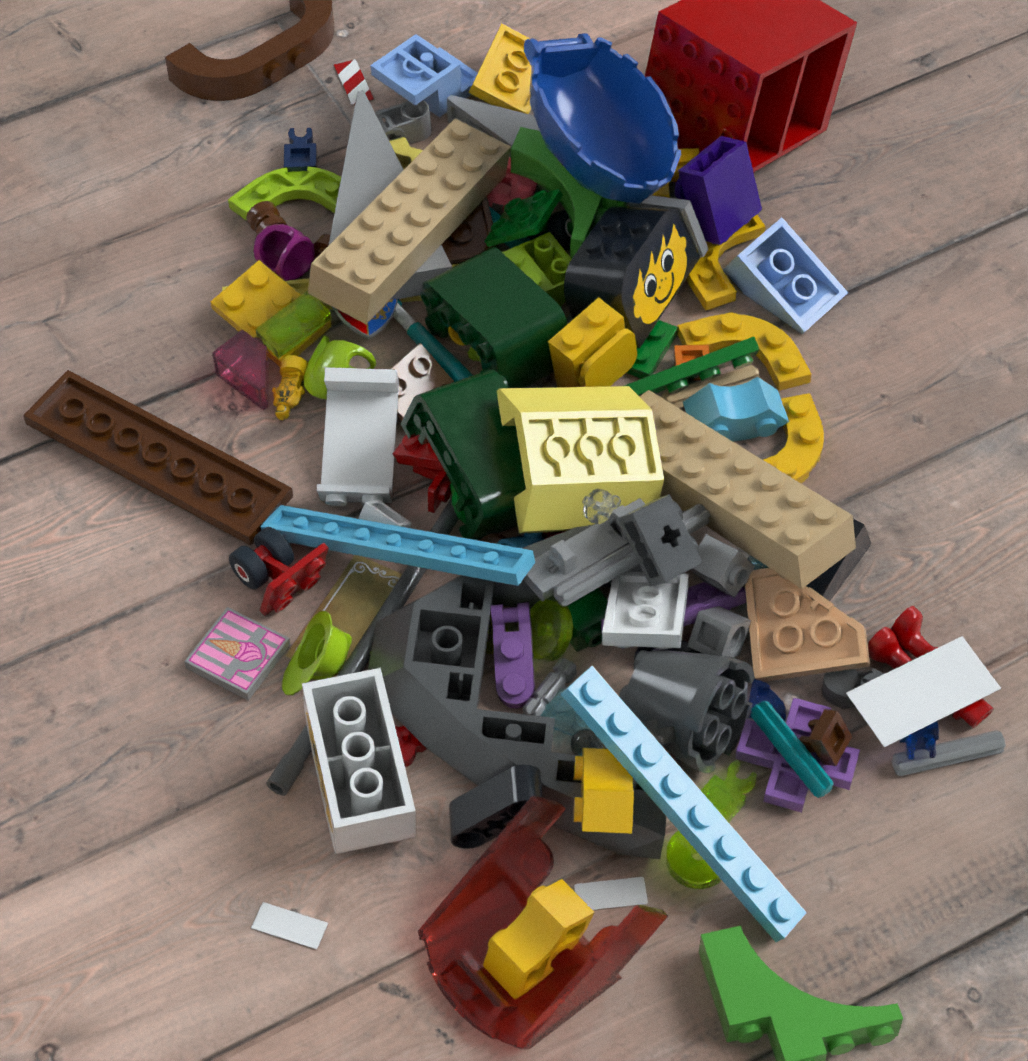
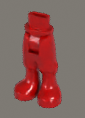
(905, 632)

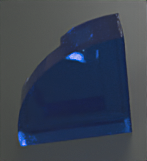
(761, 692)

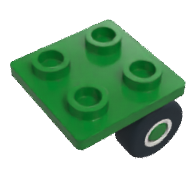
(532, 219)

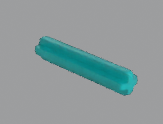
(792, 749)

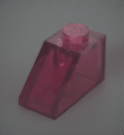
(245, 367)

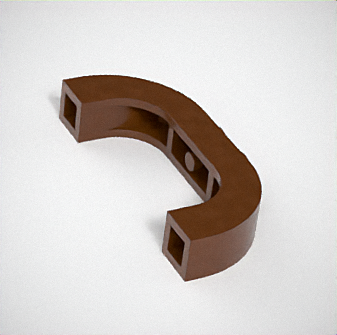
(261, 66)

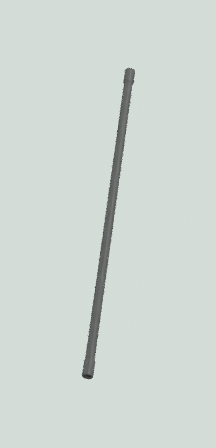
(293, 761)

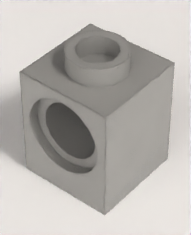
(722, 566)
(719, 632)

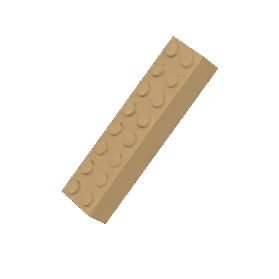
(408, 221)
(749, 498)

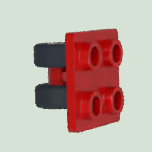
(272, 559)

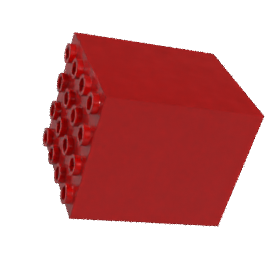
(750, 71)

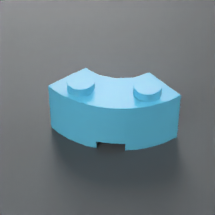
(739, 410)

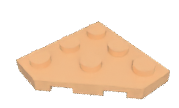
(799, 630)

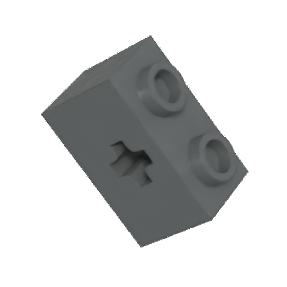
(644, 531)

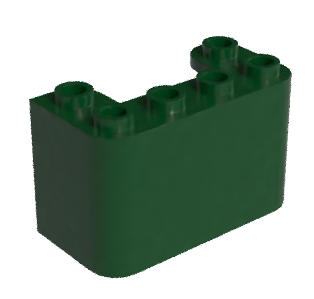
(496, 314)
(473, 449)

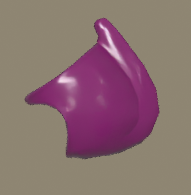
(284, 251)

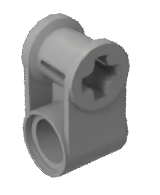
(406, 121)

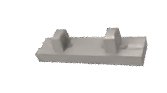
(578, 553)

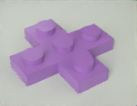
(784, 785)

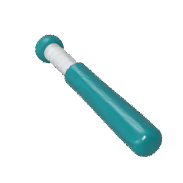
(420, 334)

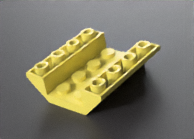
(578, 444)

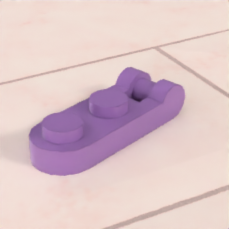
(513, 655)

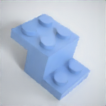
(424, 73)

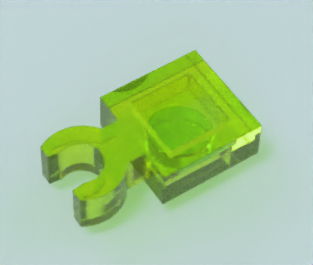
(727, 794)

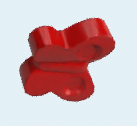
(408, 744)

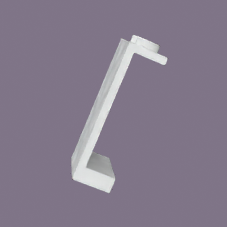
(359, 435)

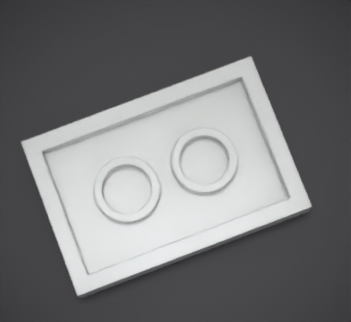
(645, 613)

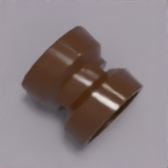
(263, 215)

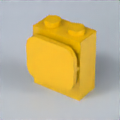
(593, 348)

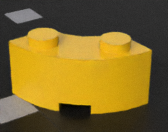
(605, 793)
(547, 925)

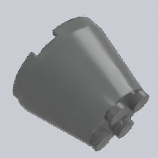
(696, 695)

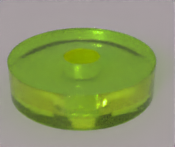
(550, 629)
(686, 869)

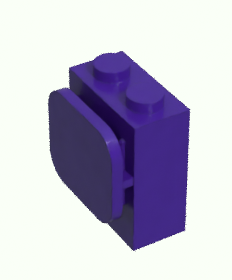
(720, 188)

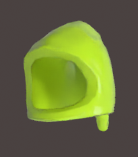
(331, 355)

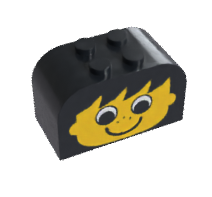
(633, 264)

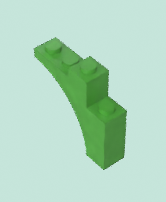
(536, 162)
(798, 1025)

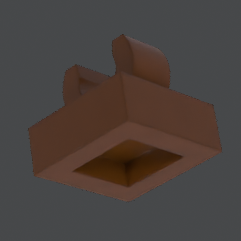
(828, 737)

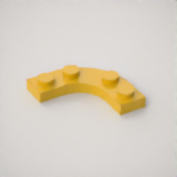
(708, 278)
(775, 347)
(803, 437)

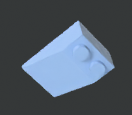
(785, 277)

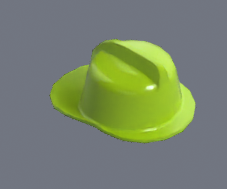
(318, 654)

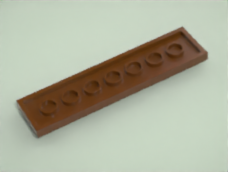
(158, 456)

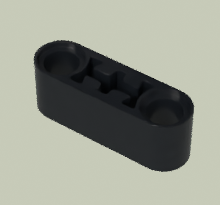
(490, 807)

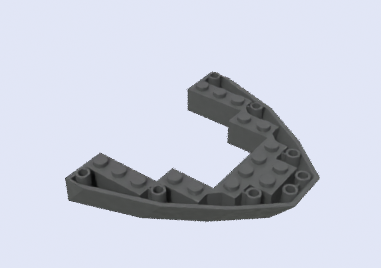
(433, 682)

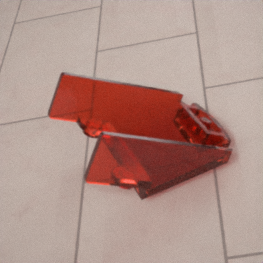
(489, 901)

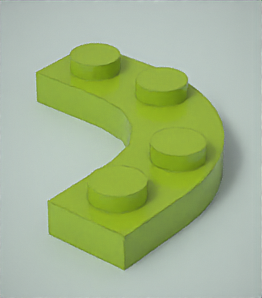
(283, 186)

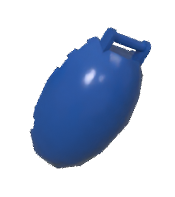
(602, 117)

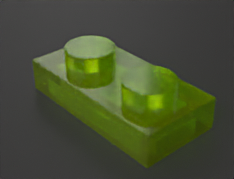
(293, 324)

